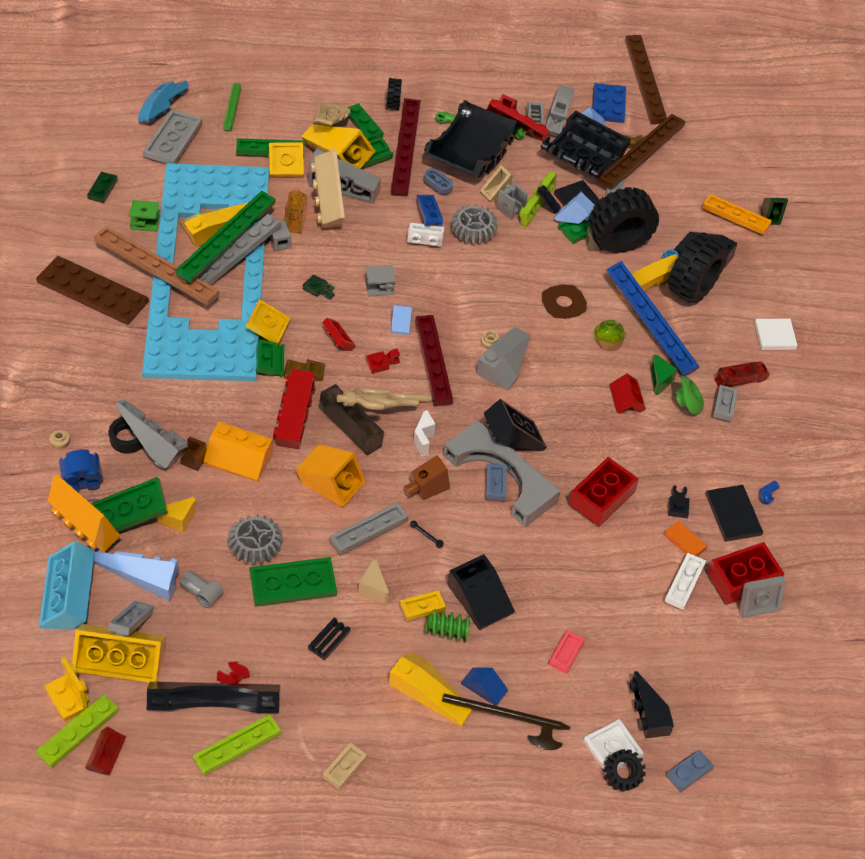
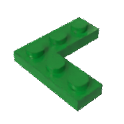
(364, 122)

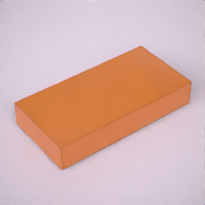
(685, 539)

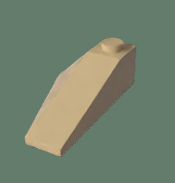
(329, 114)

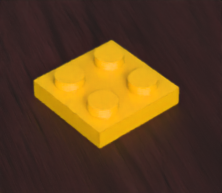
(286, 160)
(267, 322)

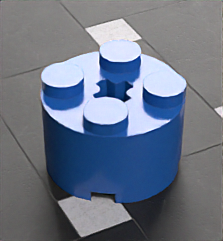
(81, 470)

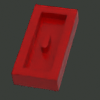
(336, 331)

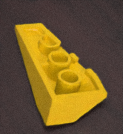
(205, 224)
(426, 685)

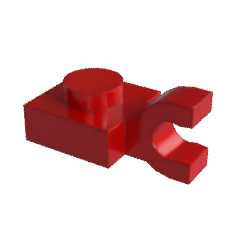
(380, 362)

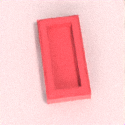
(566, 651)

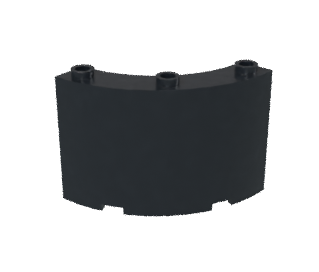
(473, 140)

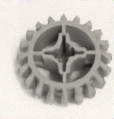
(474, 224)
(255, 539)

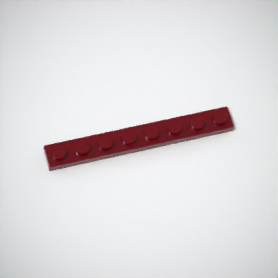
(405, 147)

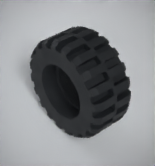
(624, 219)
(698, 267)

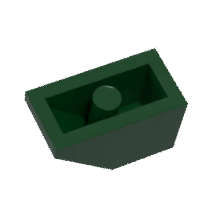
(774, 209)

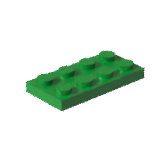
(133, 505)
(292, 581)

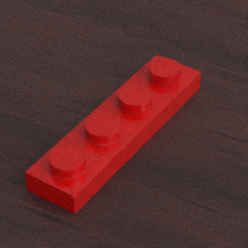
(527, 124)

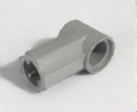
(205, 591)

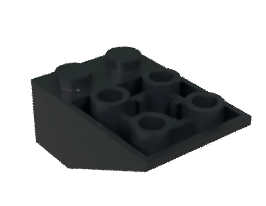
(480, 591)

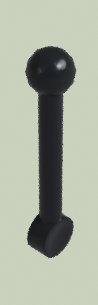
(439, 543)

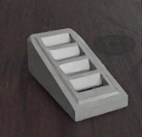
(535, 107)

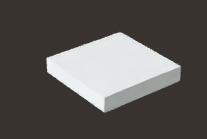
(775, 334)
(609, 740)

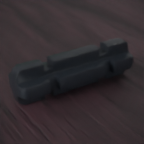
(548, 199)

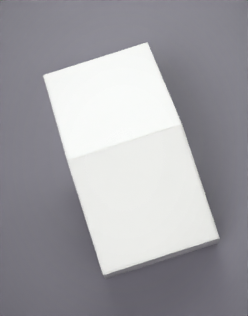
(424, 430)

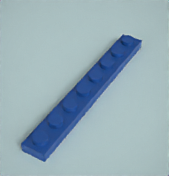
(652, 319)

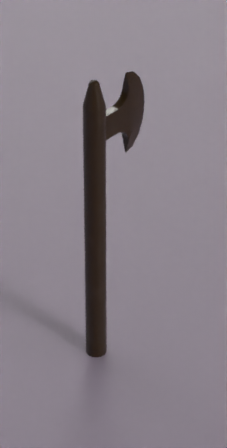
(543, 741)

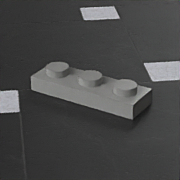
(130, 618)

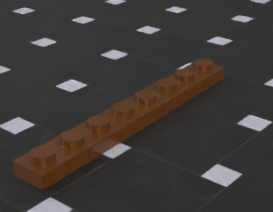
(645, 79)
(641, 151)

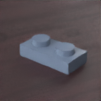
(496, 482)
(689, 771)

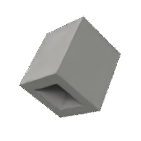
(281, 238)

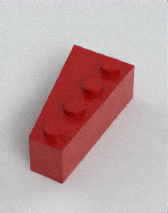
(295, 409)

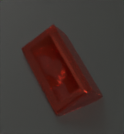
(105, 751)

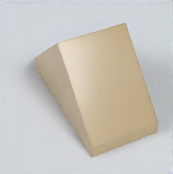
(496, 182)
(373, 584)

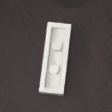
(685, 581)

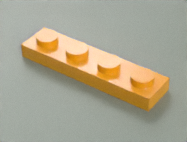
(736, 214)

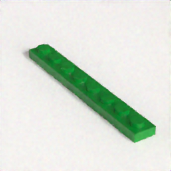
(225, 236)

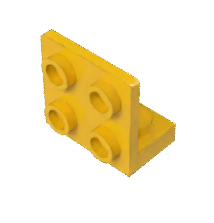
(68, 692)

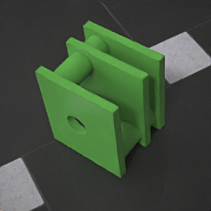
(144, 215)

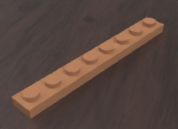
(155, 264)

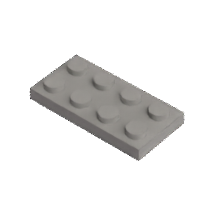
(172, 137)

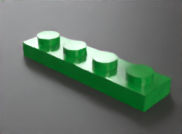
(259, 147)

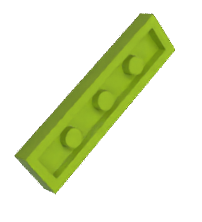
(535, 202)
(77, 731)
(236, 745)

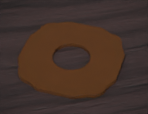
(577, 307)

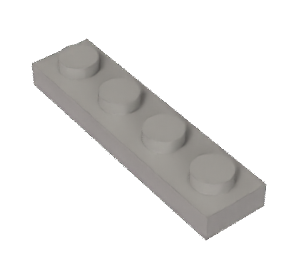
(368, 528)

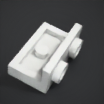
(425, 235)

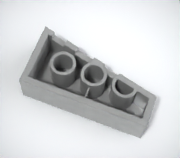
(354, 181)

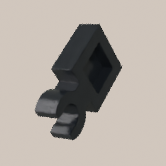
(678, 503)

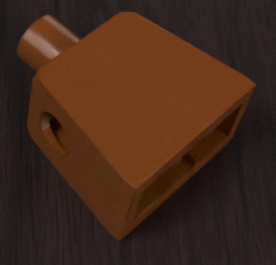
(429, 479)

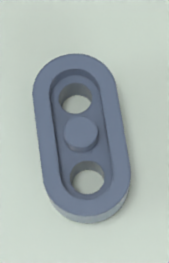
(438, 181)

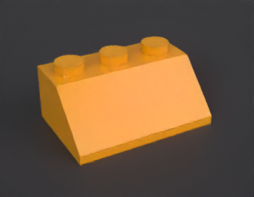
(238, 451)

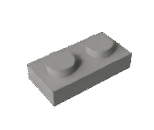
(725, 403)

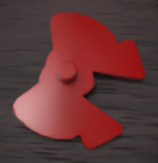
(239, 672)

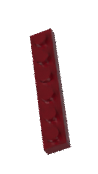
(434, 360)

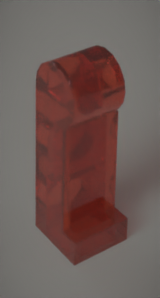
(741, 374)

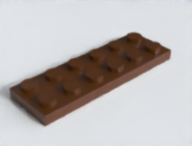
(92, 290)

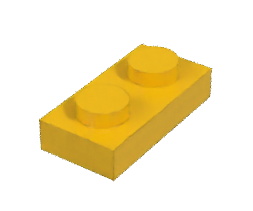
(422, 605)

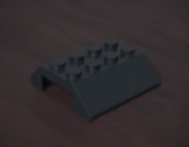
(587, 145)

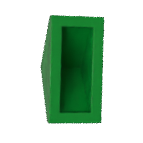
(662, 374)

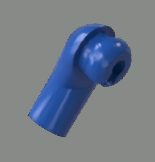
(766, 492)

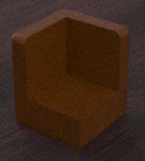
(194, 454)

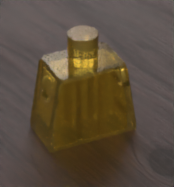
(296, 204)

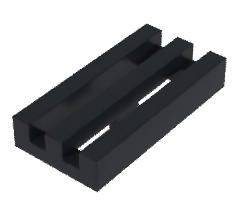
(338, 626)

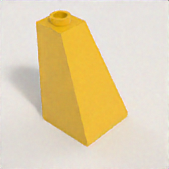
(348, 142)

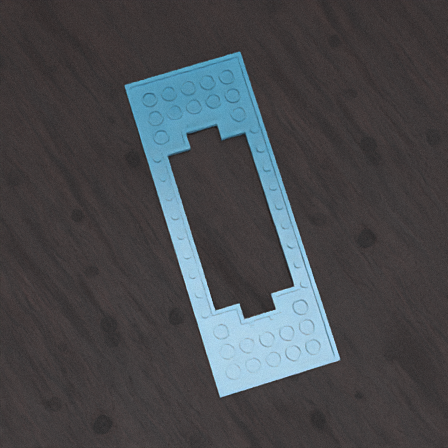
(170, 345)

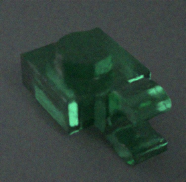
(317, 286)

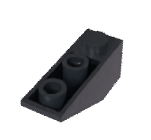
(653, 711)

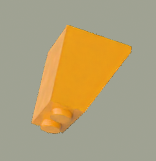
(332, 474)

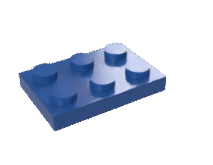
(610, 102)

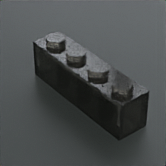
(351, 421)

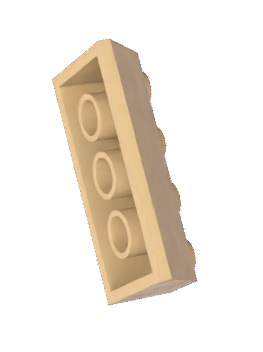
(328, 190)

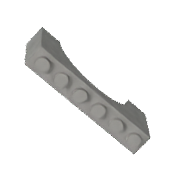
(536, 491)

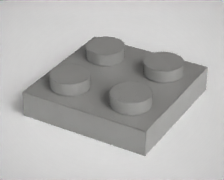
(762, 596)

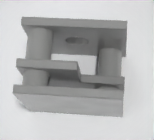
(511, 200)
(380, 276)

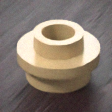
(489, 338)
(62, 442)

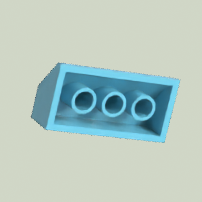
(67, 587)

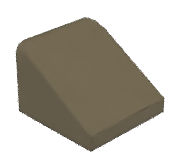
(591, 242)

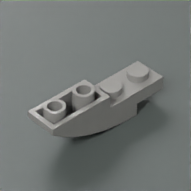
(559, 110)

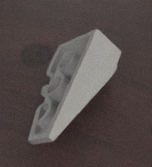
(161, 445)

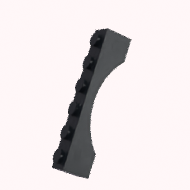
(177, 695)

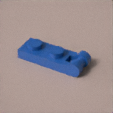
(429, 210)

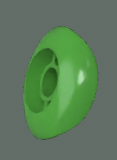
(690, 396)

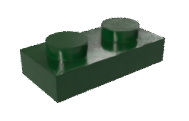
(102, 187)

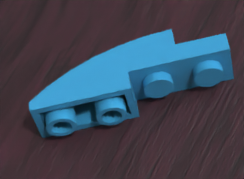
(160, 100)

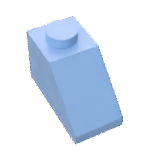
(575, 210)

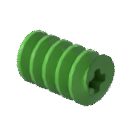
(448, 624)

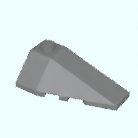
(504, 359)

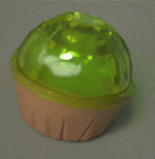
(610, 335)

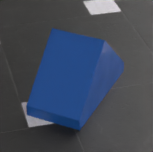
(485, 684)

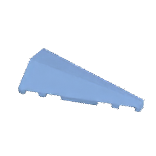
(147, 573)

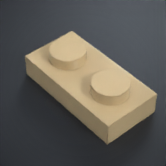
(344, 766)

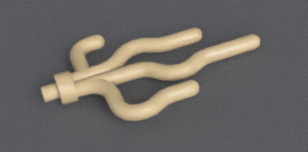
(379, 398)

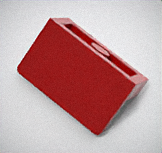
(627, 394)

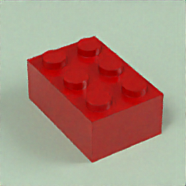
(603, 491)
(741, 567)

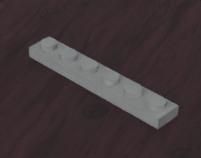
(240, 248)

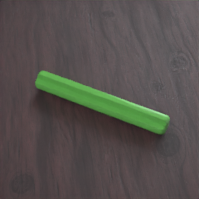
(232, 107)

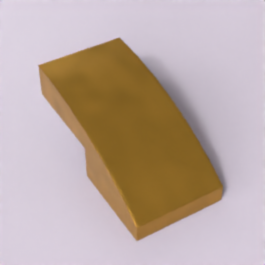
(310, 366)

